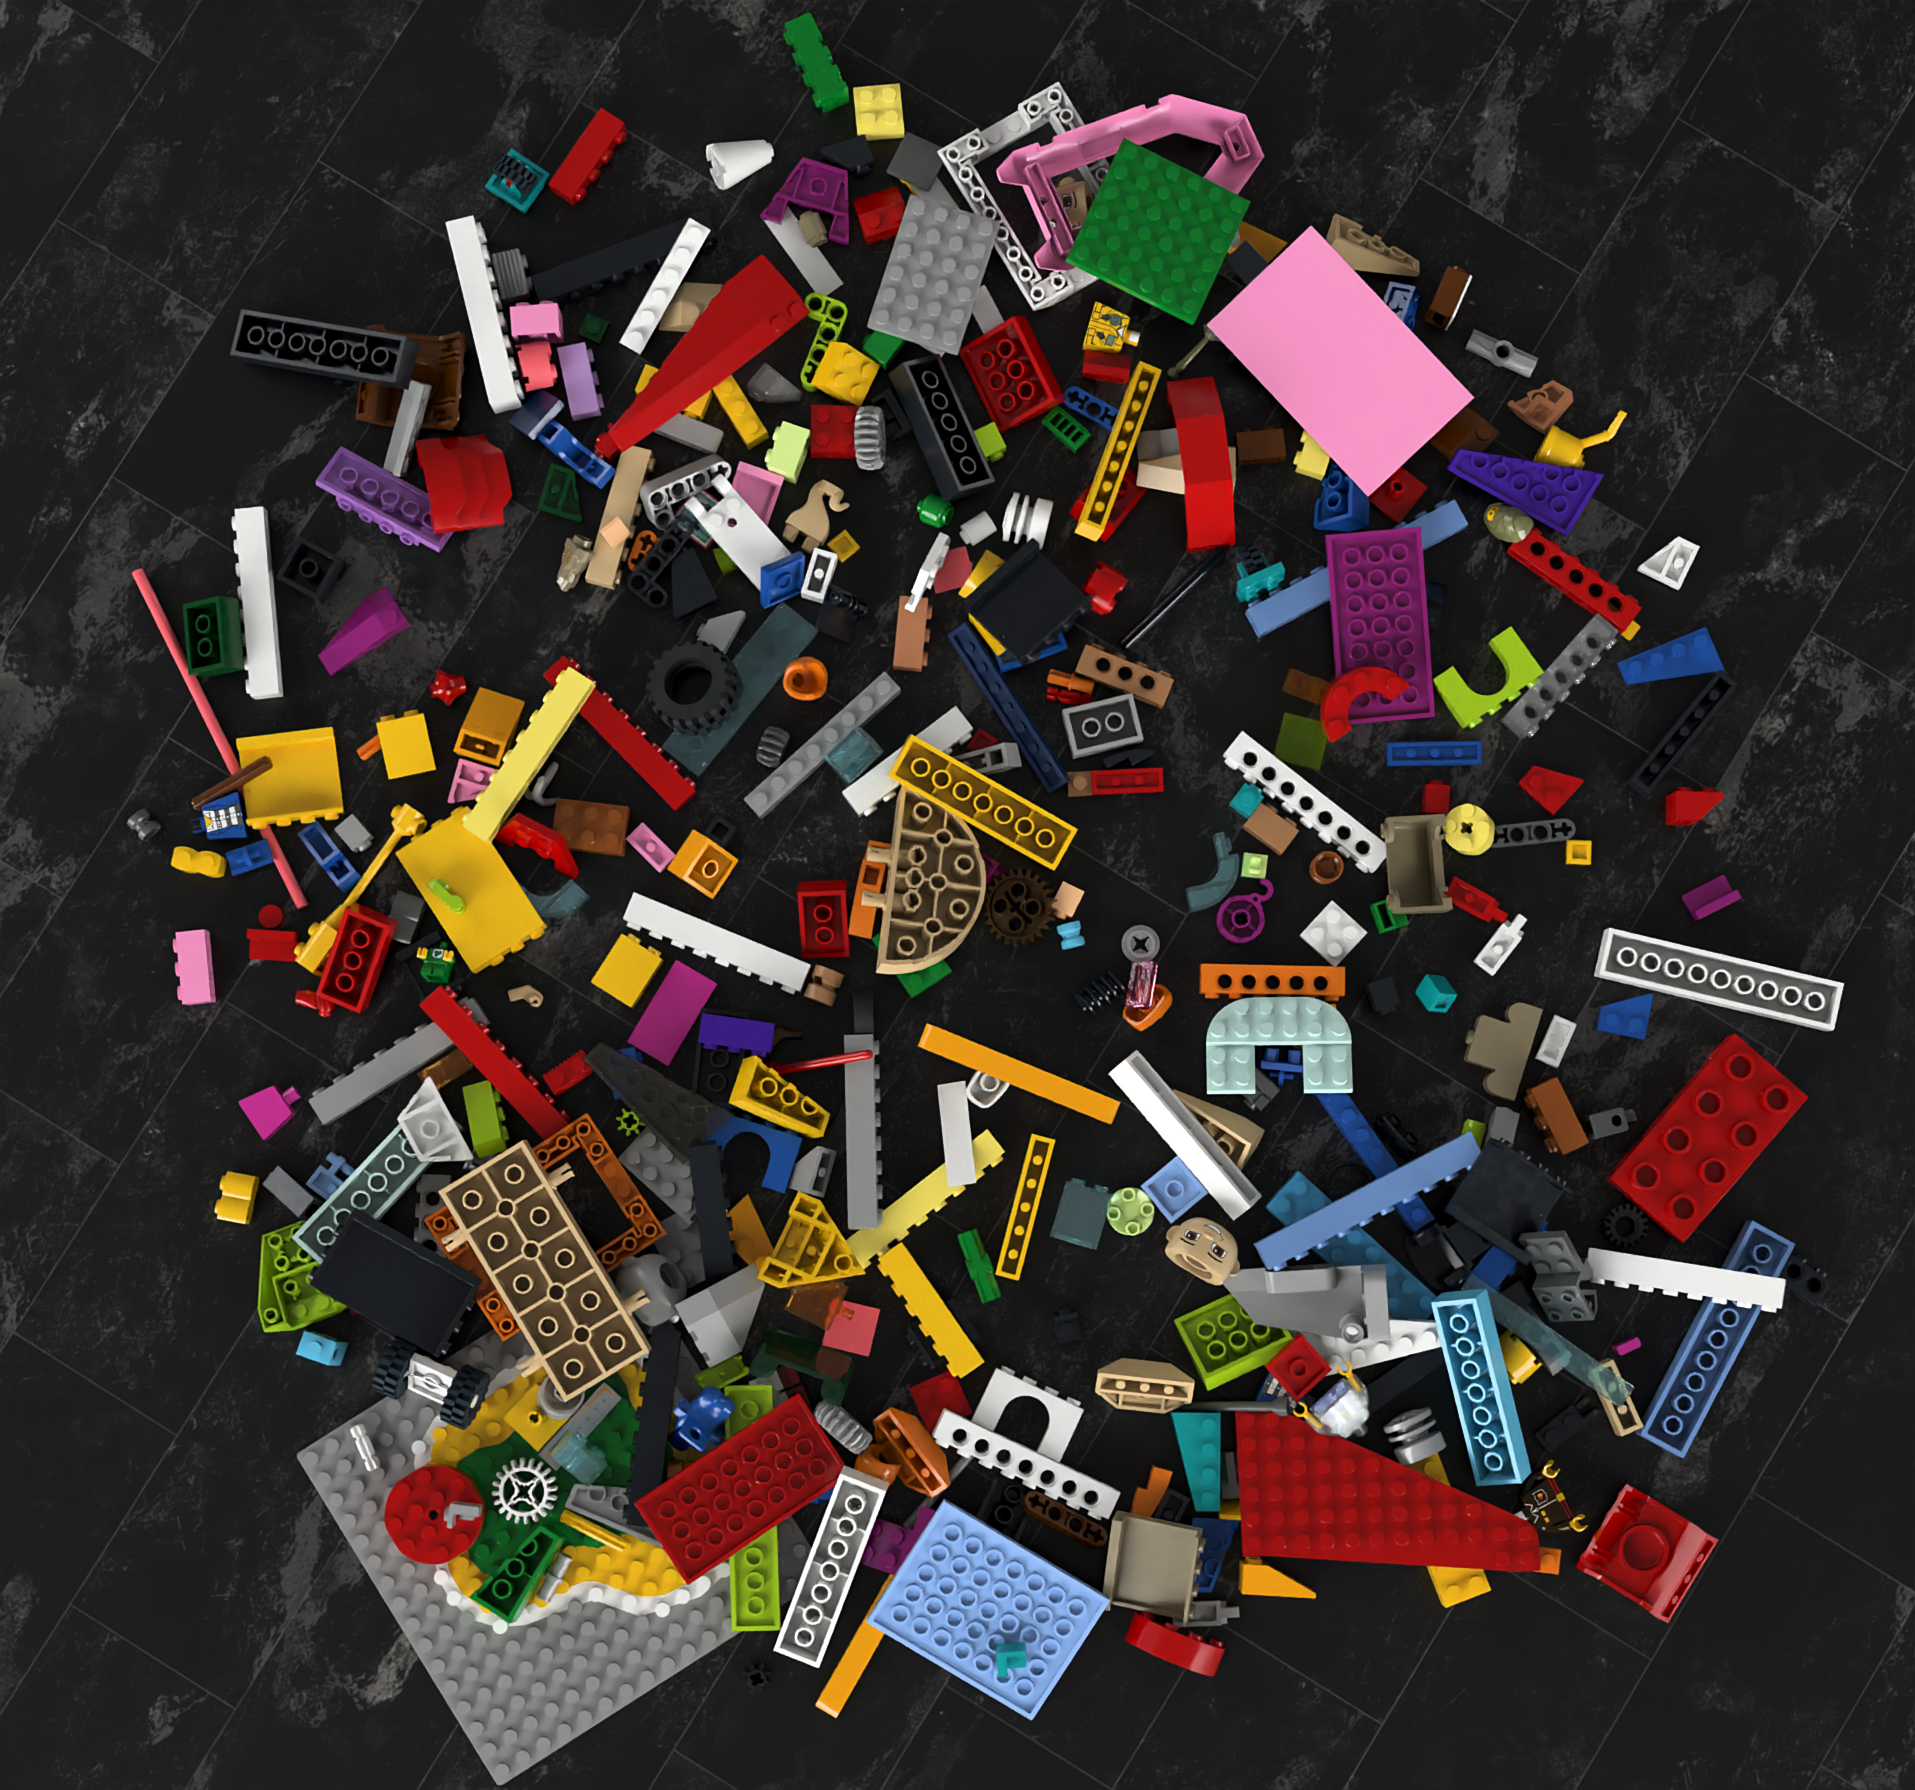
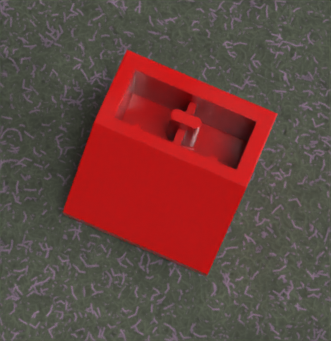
(1688, 807)

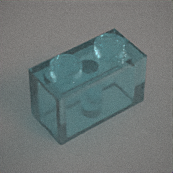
(578, 1457)

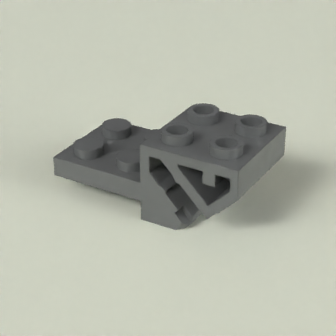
(1559, 1276)

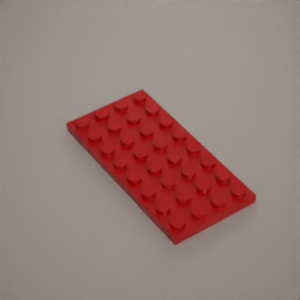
(741, 1488)

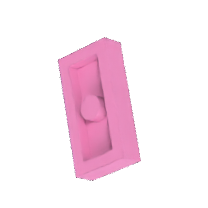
(651, 847)

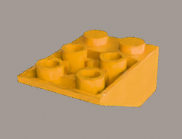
(489, 727)

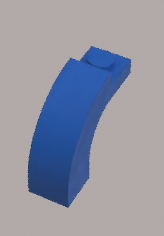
(575, 455)

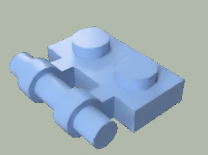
(324, 1180)

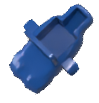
(700, 1419)

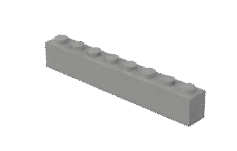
(812, 753)
(385, 1069)
(862, 1136)

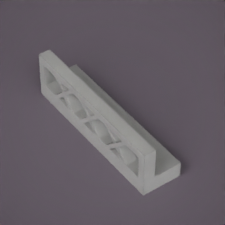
(407, 428)

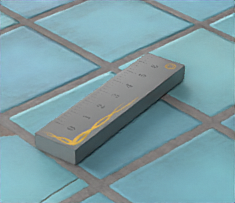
(586, 1418)

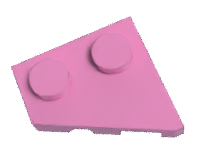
(469, 780)

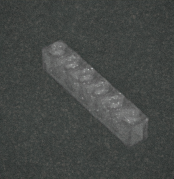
(1596, 628)

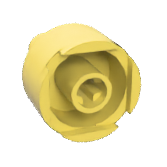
(1481, 826)

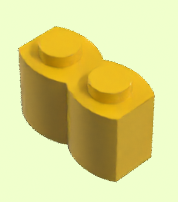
(204, 862)
(237, 1197)

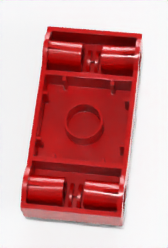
(1706, 1137)

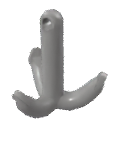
(540, 787)

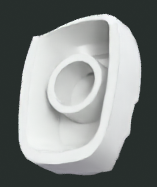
(985, 1089)

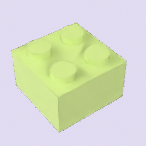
(788, 451)

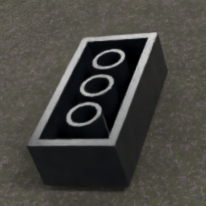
(717, 1069)

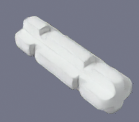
(365, 1447)

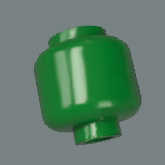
(935, 511)

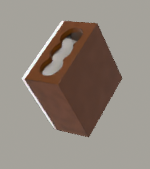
(1448, 297)

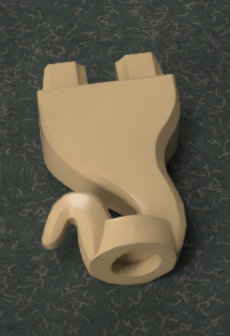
(812, 518)

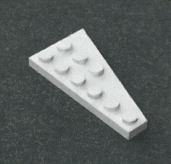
(1406, 1339)

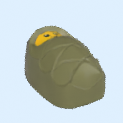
(1507, 522)

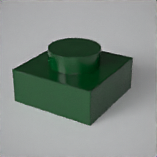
(593, 329)

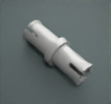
(554, 1576)

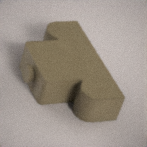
(1503, 1047)

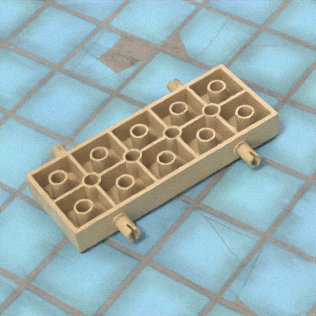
(545, 1270)

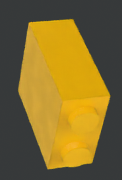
(405, 744)
(628, 970)

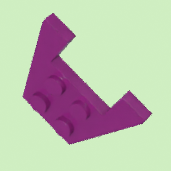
(816, 188)
(891, 1543)

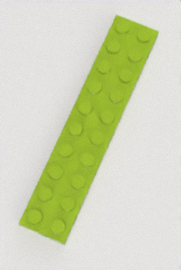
(756, 1566)

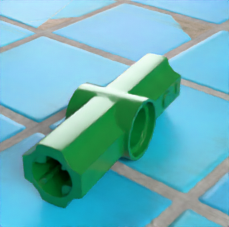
(979, 1265)

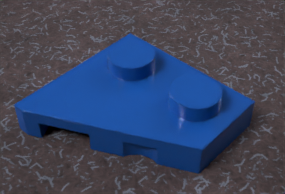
(1626, 1017)

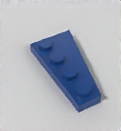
(1681, 657)

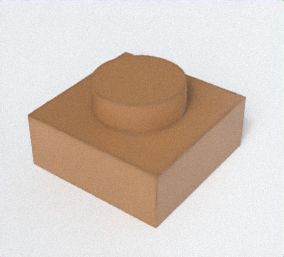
(1079, 784)

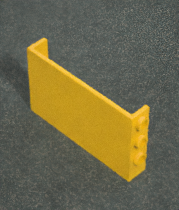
(496, 908)

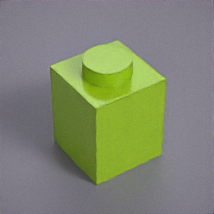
(990, 442)

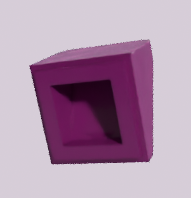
(992, 868)

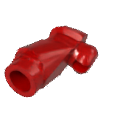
(309, 999)

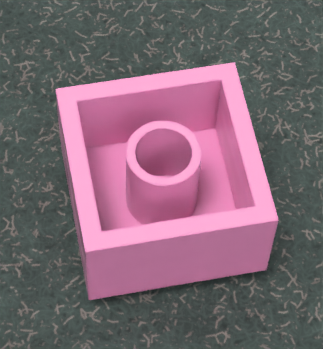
(537, 322)

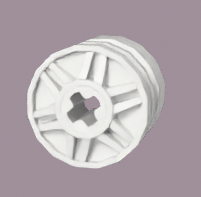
(1027, 519)

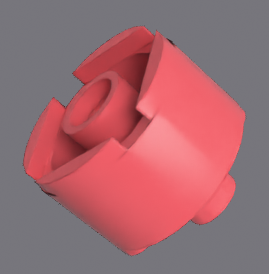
(535, 365)

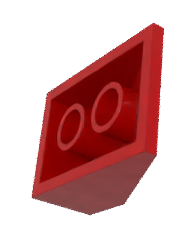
(1126, 499)
(824, 919)

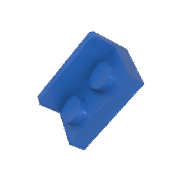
(1404, 302)

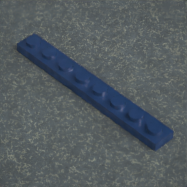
(1008, 707)

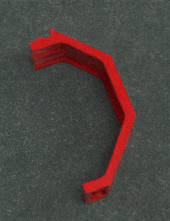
(1203, 463)

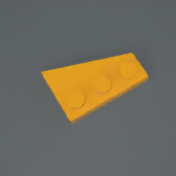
(749, 1234)

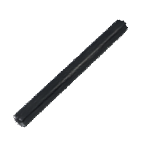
(1172, 598)

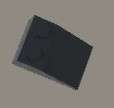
(1002, 1505)

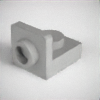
(466, 1511)

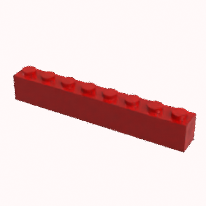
(630, 742)
(494, 1063)

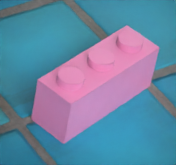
(194, 967)

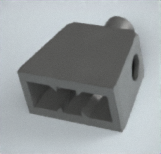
(1607, 1122)

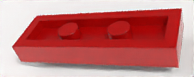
(1127, 781)

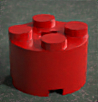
(1103, 586)

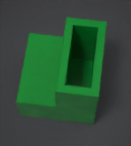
(1385, 919)

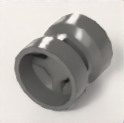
(143, 824)

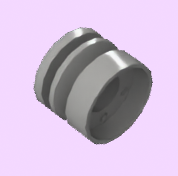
(1414, 1435)

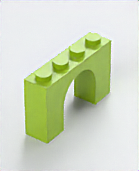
(1469, 706)

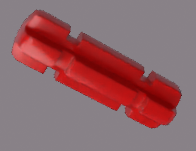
(1068, 697)

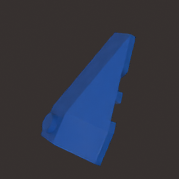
(1342, 503)

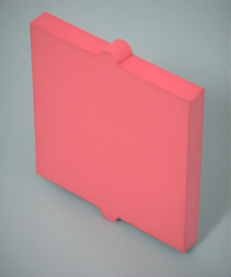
(954, 570)

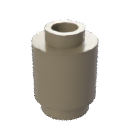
(813, 228)

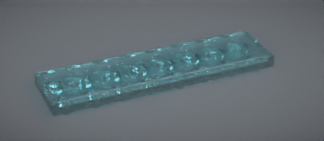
(760, 668)

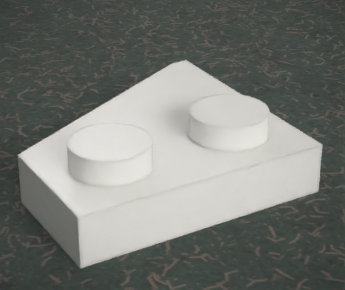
(1671, 563)

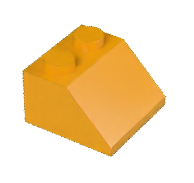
(702, 864)

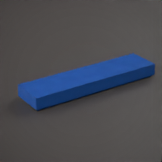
(1433, 753)

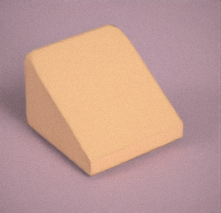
(614, 532)

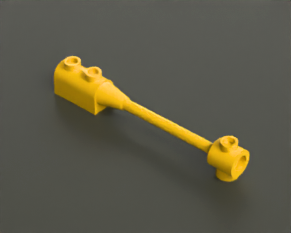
(316, 951)

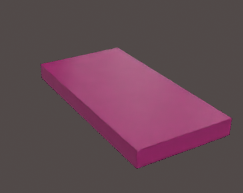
(672, 1012)

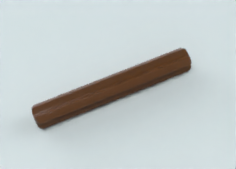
(232, 782)

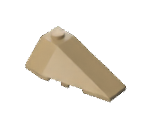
(1368, 252)
(1166, 472)
(1231, 1131)

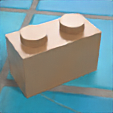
(1271, 828)

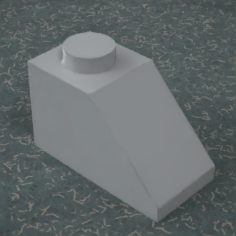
(721, 630)
(813, 1171)

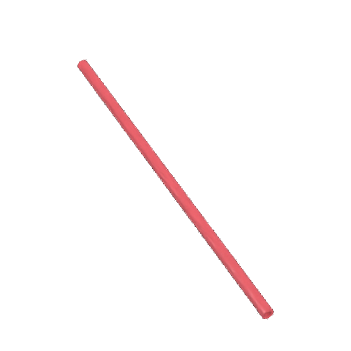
(214, 727)

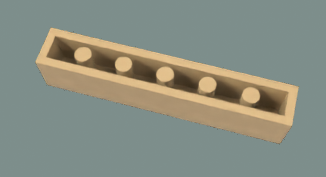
(622, 503)

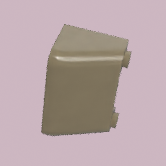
(1415, 864)

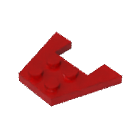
(540, 838)

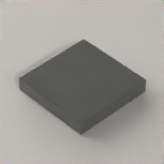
(916, 162)

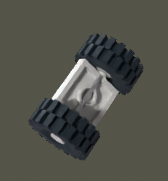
(406, 1369)

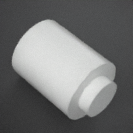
(977, 529)

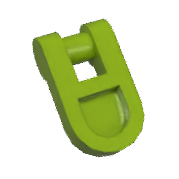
(441, 889)

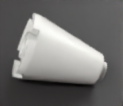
(737, 160)

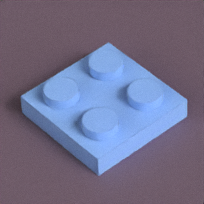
(1174, 1189)

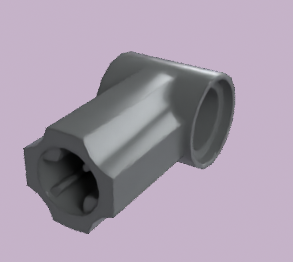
(1229, 1475)

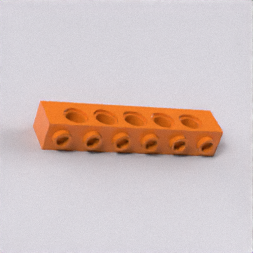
(1332, 975)

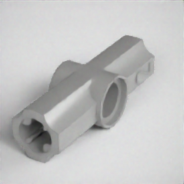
(1516, 359)

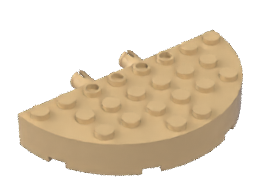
(931, 886)

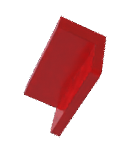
(1106, 366)
(272, 945)

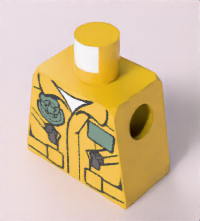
(1108, 330)

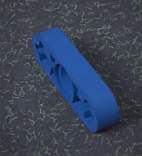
(1075, 406)

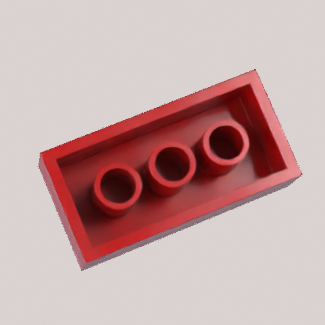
(356, 957)

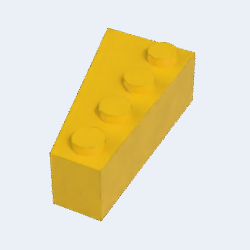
(772, 1098)

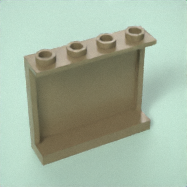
(1153, 1565)

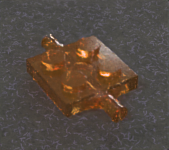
(819, 1302)

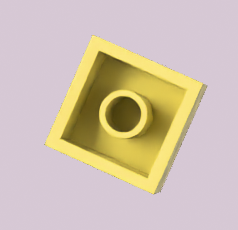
(879, 112)

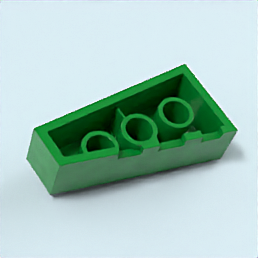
(816, 62)
(517, 1578)

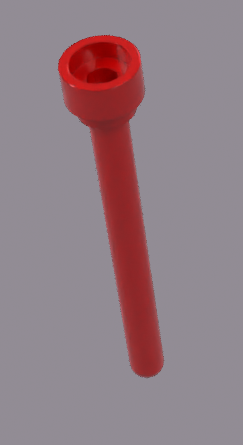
(819, 1062)

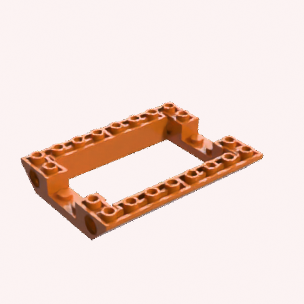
(578, 1134)

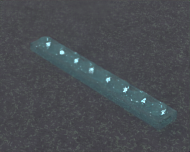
(1553, 1345)

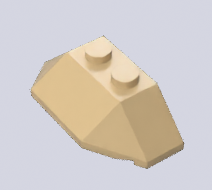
(687, 305)
(1144, 1385)

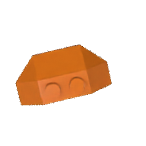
(911, 1445)

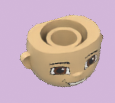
(1075, 199)
(1203, 1250)

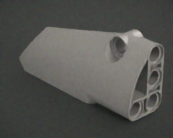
(1317, 1299)

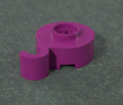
(1246, 905)

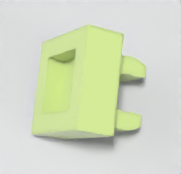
(1254, 865)

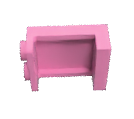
(758, 489)

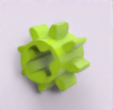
(625, 1125)

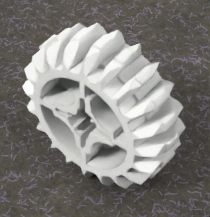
(517, 1482)

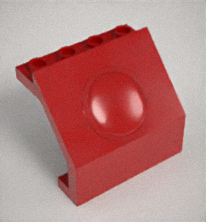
(1647, 1552)

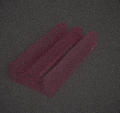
(1145, 985)

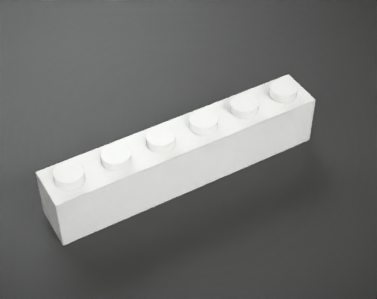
(664, 285)
(875, 786)

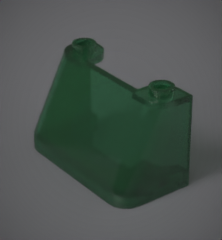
(807, 1357)

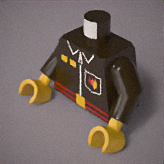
(1546, 1504)

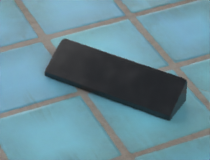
(835, 1134)

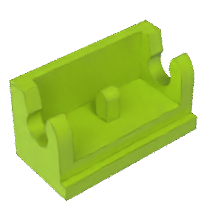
(722, 1373)

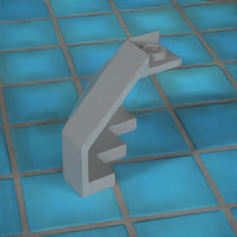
(723, 1314)

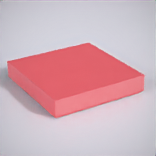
(856, 1334)

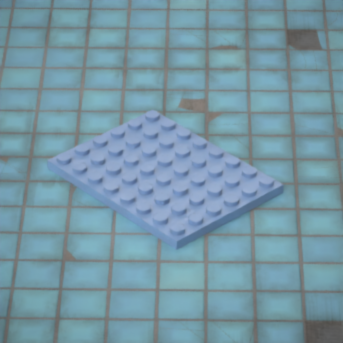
(979, 1589)

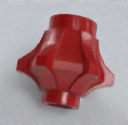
(447, 687)

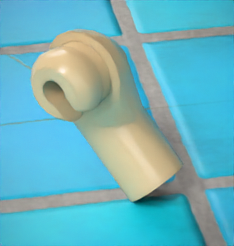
(527, 993)

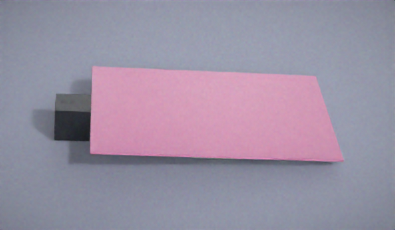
(1337, 358)

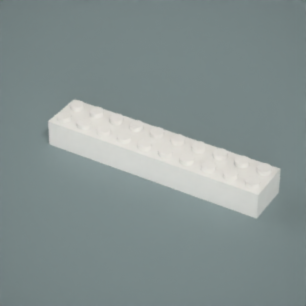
(1719, 979)

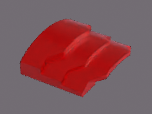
(464, 482)

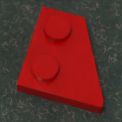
(1549, 787)

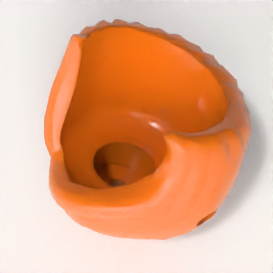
(805, 678)
(870, 1464)

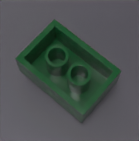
(213, 636)

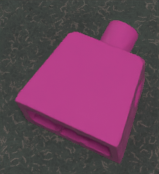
(270, 1109)

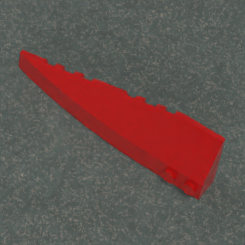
(734, 328)

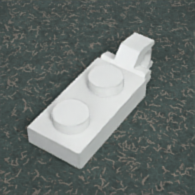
(1500, 945)

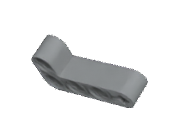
(692, 433)
(707, 469)

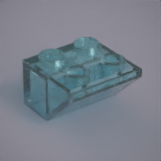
(853, 755)

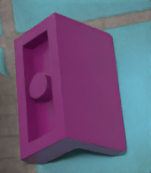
(1710, 897)

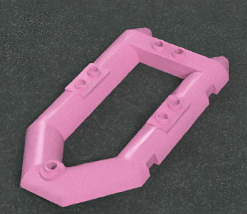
(1035, 165)

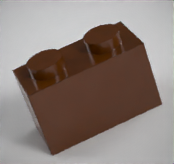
(1259, 446)

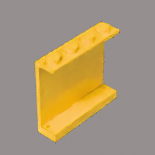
(300, 783)

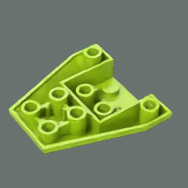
(284, 1289)

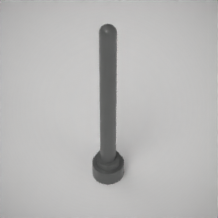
(1279, 1406)

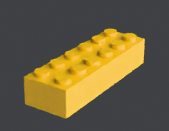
(1451, 1584)

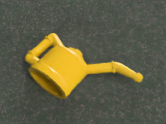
(1566, 450)

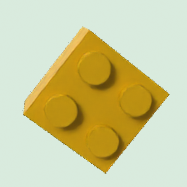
(845, 374)

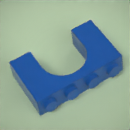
(783, 1147)

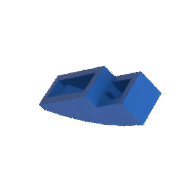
(330, 856)

